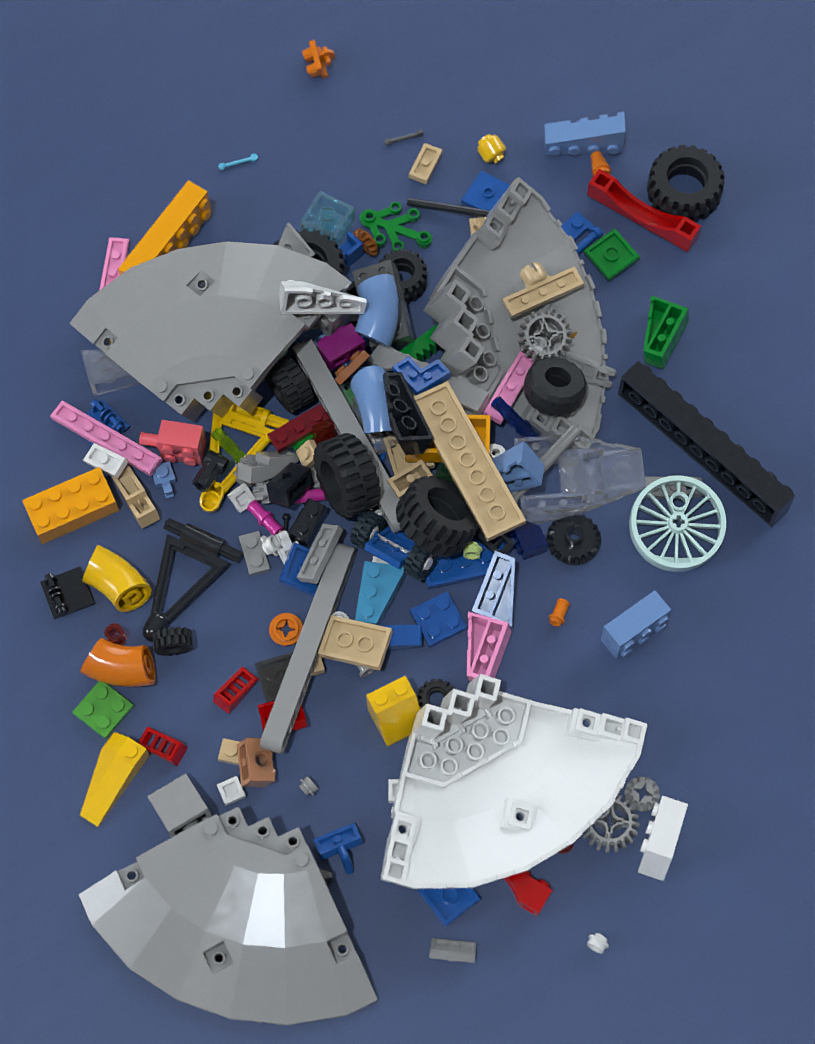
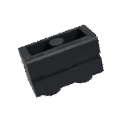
(308, 523)

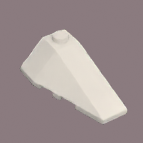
(306, 298)

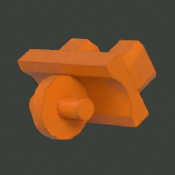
(320, 58)

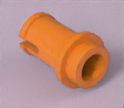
(559, 612)

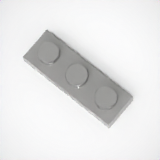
(319, 553)

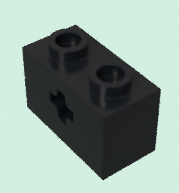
(290, 484)

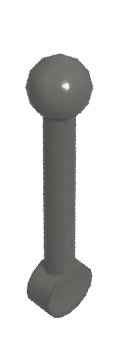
(388, 141)

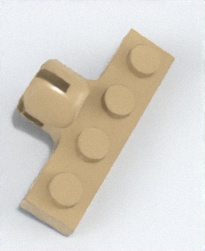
(540, 288)

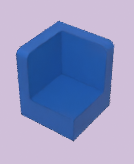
(351, 249)

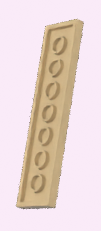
(469, 462)

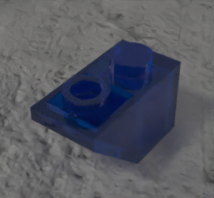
(529, 540)

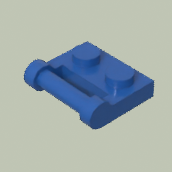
(577, 226)

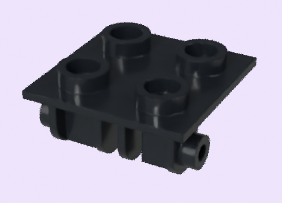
(66, 592)

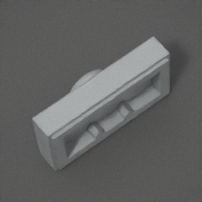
(452, 950)

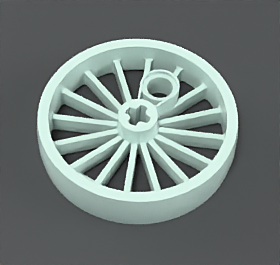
(674, 563)

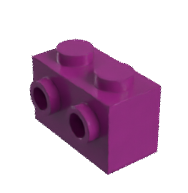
(340, 346)

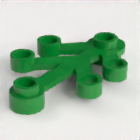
(394, 226)

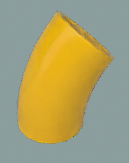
(116, 580)

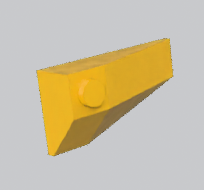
(114, 771)

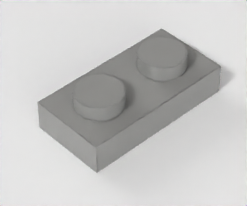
(254, 553)

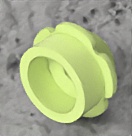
(472, 551)

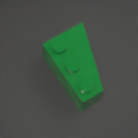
(663, 330)

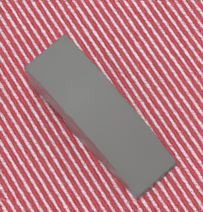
(265, 465)

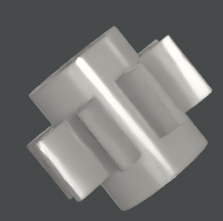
(260, 492)

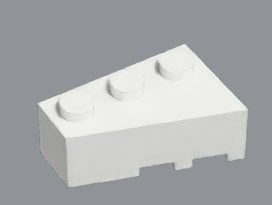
(663, 837)

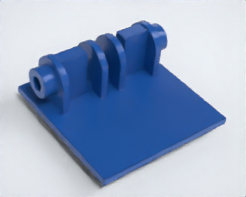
(105, 414)

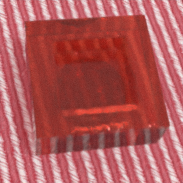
(323, 431)

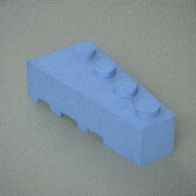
(585, 136)

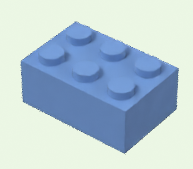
(636, 625)

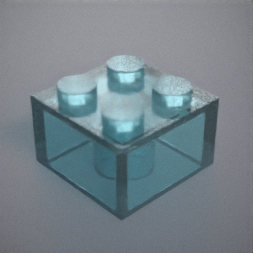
(329, 217)

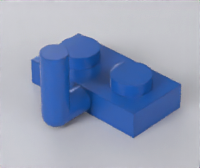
(338, 843)

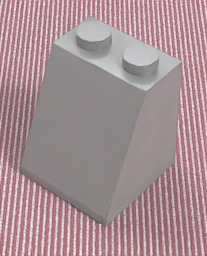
(179, 805)

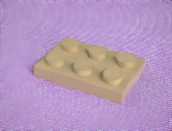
(355, 642)

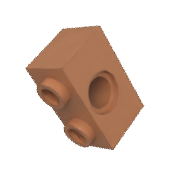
(250, 772)

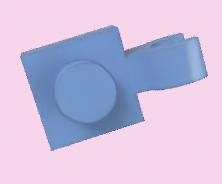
(164, 478)

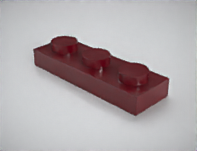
(297, 429)

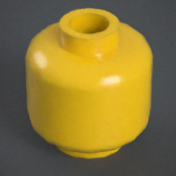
(491, 149)

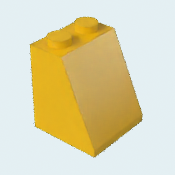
(393, 710)

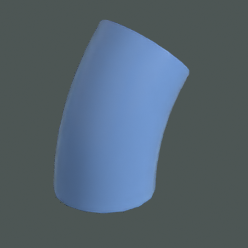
(381, 309)
(371, 399)

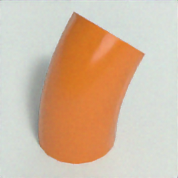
(120, 664)

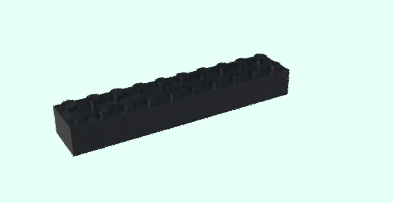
(705, 443)

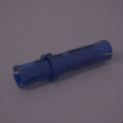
(522, 426)

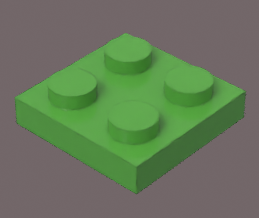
(103, 709)

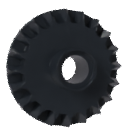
(570, 550)

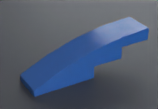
(405, 637)

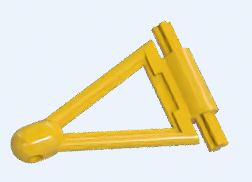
(241, 420)

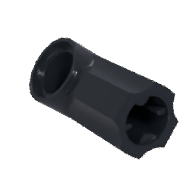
(212, 467)

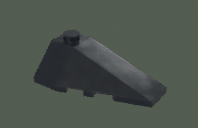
(405, 416)

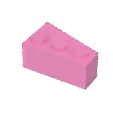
(485, 645)

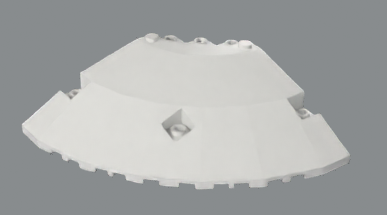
(486, 762)

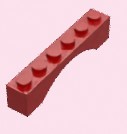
(614, 195)
(529, 893)

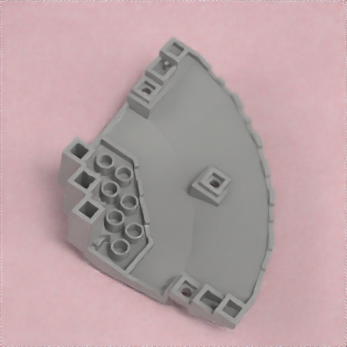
(476, 326)
(209, 341)
(241, 898)

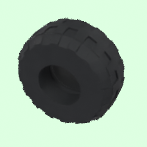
(555, 386)

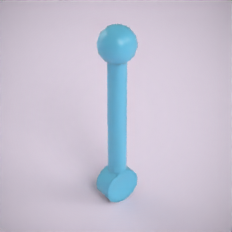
(253, 157)

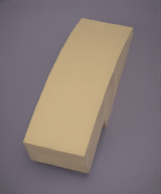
(136, 498)

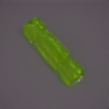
(228, 445)

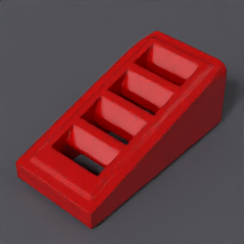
(226, 700)
(173, 753)

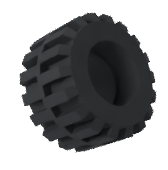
(413, 265)
(289, 385)

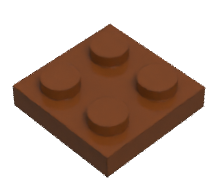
(344, 372)

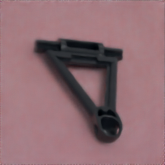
(198, 546)

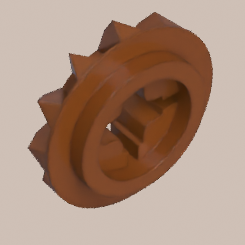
(369, 244)

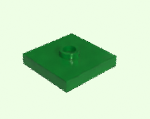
(611, 255)

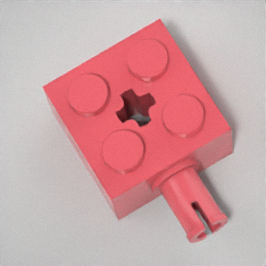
(178, 442)

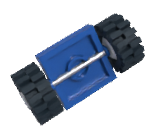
(390, 547)

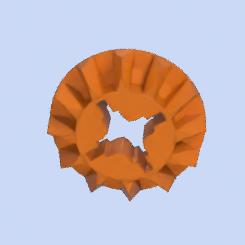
(279, 623)

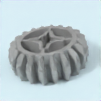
(553, 335)
(617, 824)

